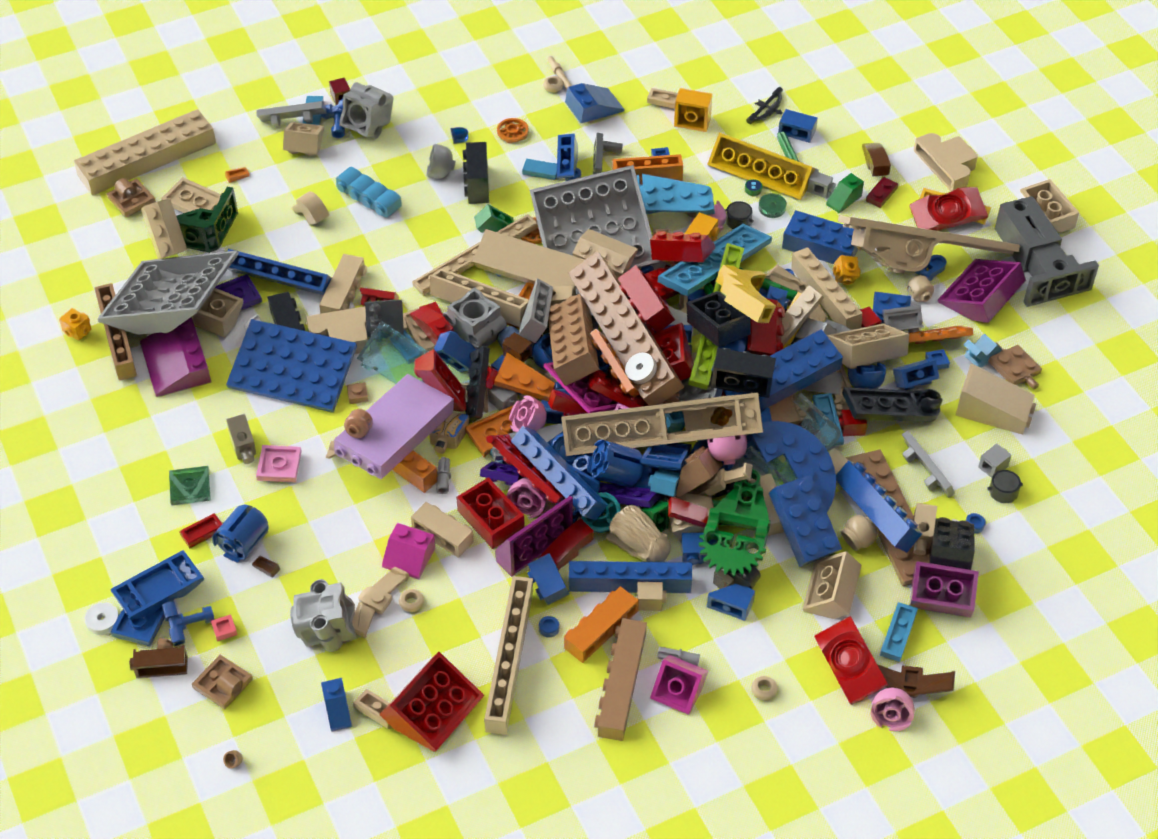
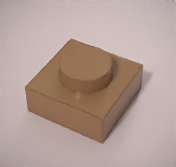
(357, 393)

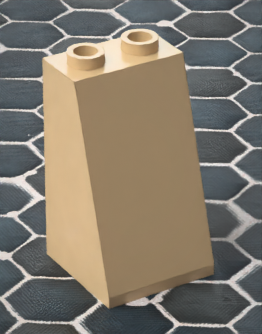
(995, 401)

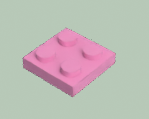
(278, 463)

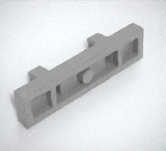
(304, 110)
(937, 478)

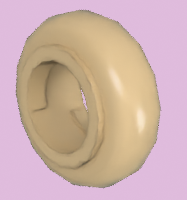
(553, 80)
(411, 607)
(764, 695)

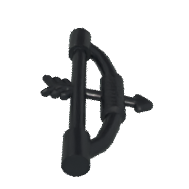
(771, 109)

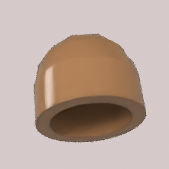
(164, 643)
(230, 756)

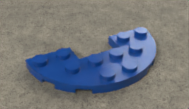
(802, 452)

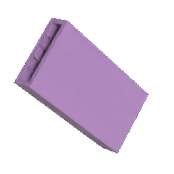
(399, 425)

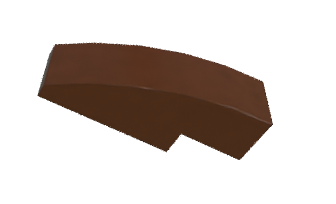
(876, 159)

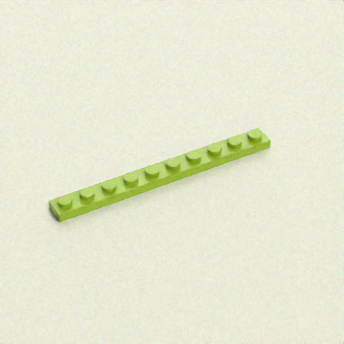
(707, 350)

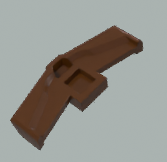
(915, 683)

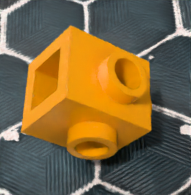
(846, 269)
(75, 324)

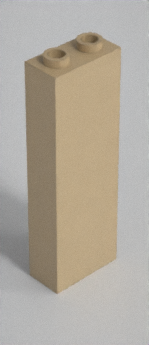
(524, 260)

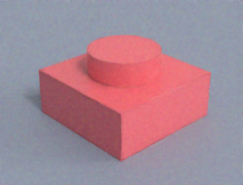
(224, 627)

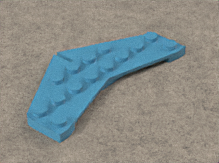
(675, 196)

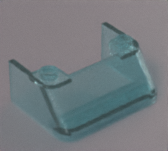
(815, 423)

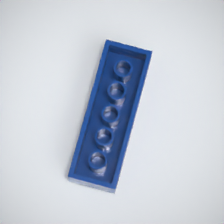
(800, 367)

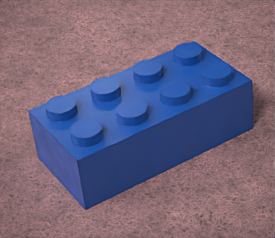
(823, 237)
(804, 520)

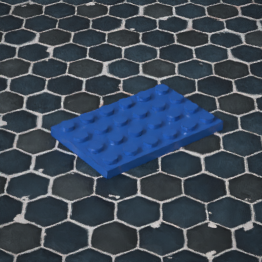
(292, 365)

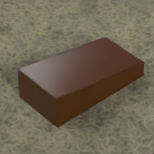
(266, 566)

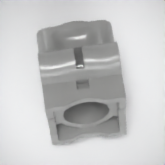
(366, 109)
(475, 319)
(323, 616)

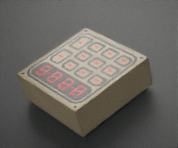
(722, 581)

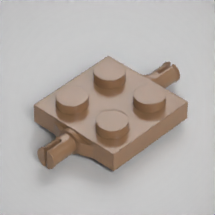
(1016, 366)

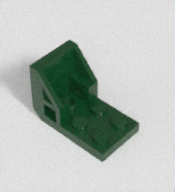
(206, 228)

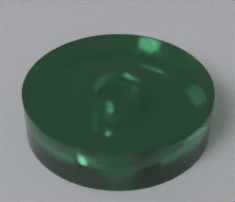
(772, 205)

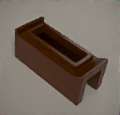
(159, 662)

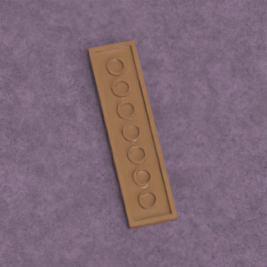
(878, 467)

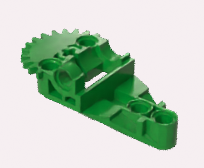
(742, 514)

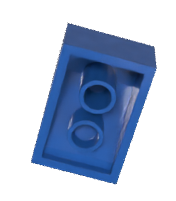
(591, 102)

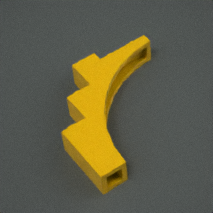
(743, 294)

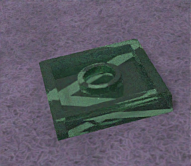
(189, 485)

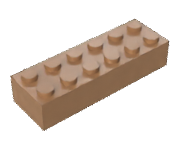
(571, 340)

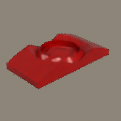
(949, 209)
(850, 660)

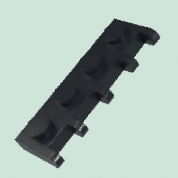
(477, 383)

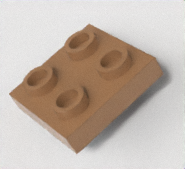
(130, 196)
(222, 681)

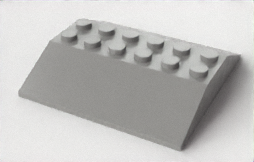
(598, 202)
(165, 292)

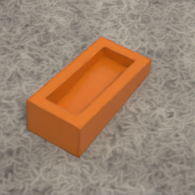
(236, 174)

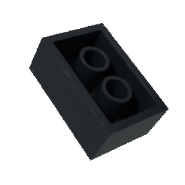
(477, 172)
(718, 319)
(743, 372)
(952, 543)

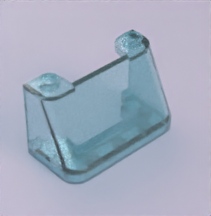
(391, 353)

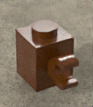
(517, 347)

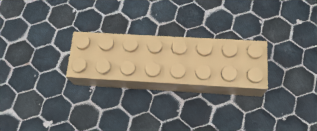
(145, 151)

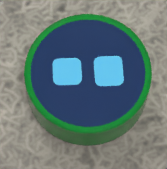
(753, 187)

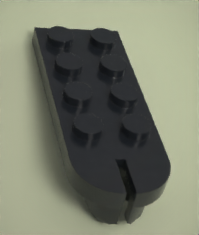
(893, 404)

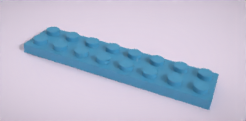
(691, 276)

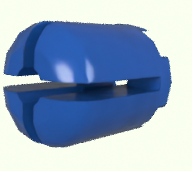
(615, 464)
(241, 532)

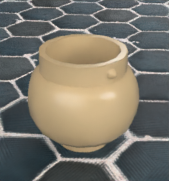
(859, 532)

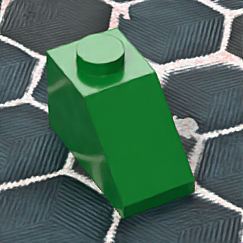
(846, 193)
(492, 219)
(658, 514)

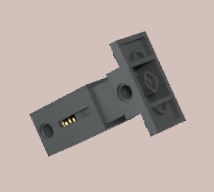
(1040, 253)

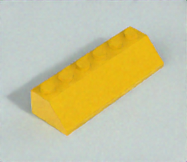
(760, 164)

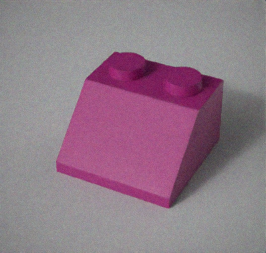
(408, 550)
(678, 684)

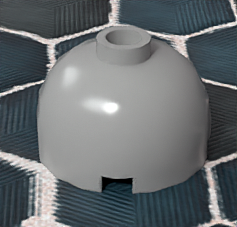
(440, 162)

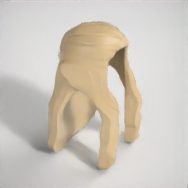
(638, 535)

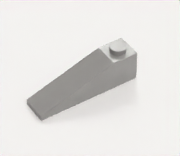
(537, 311)

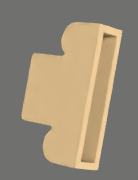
(948, 159)
(341, 324)

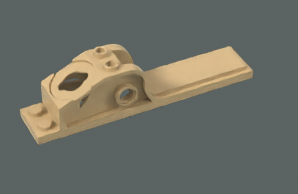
(908, 247)
(648, 425)

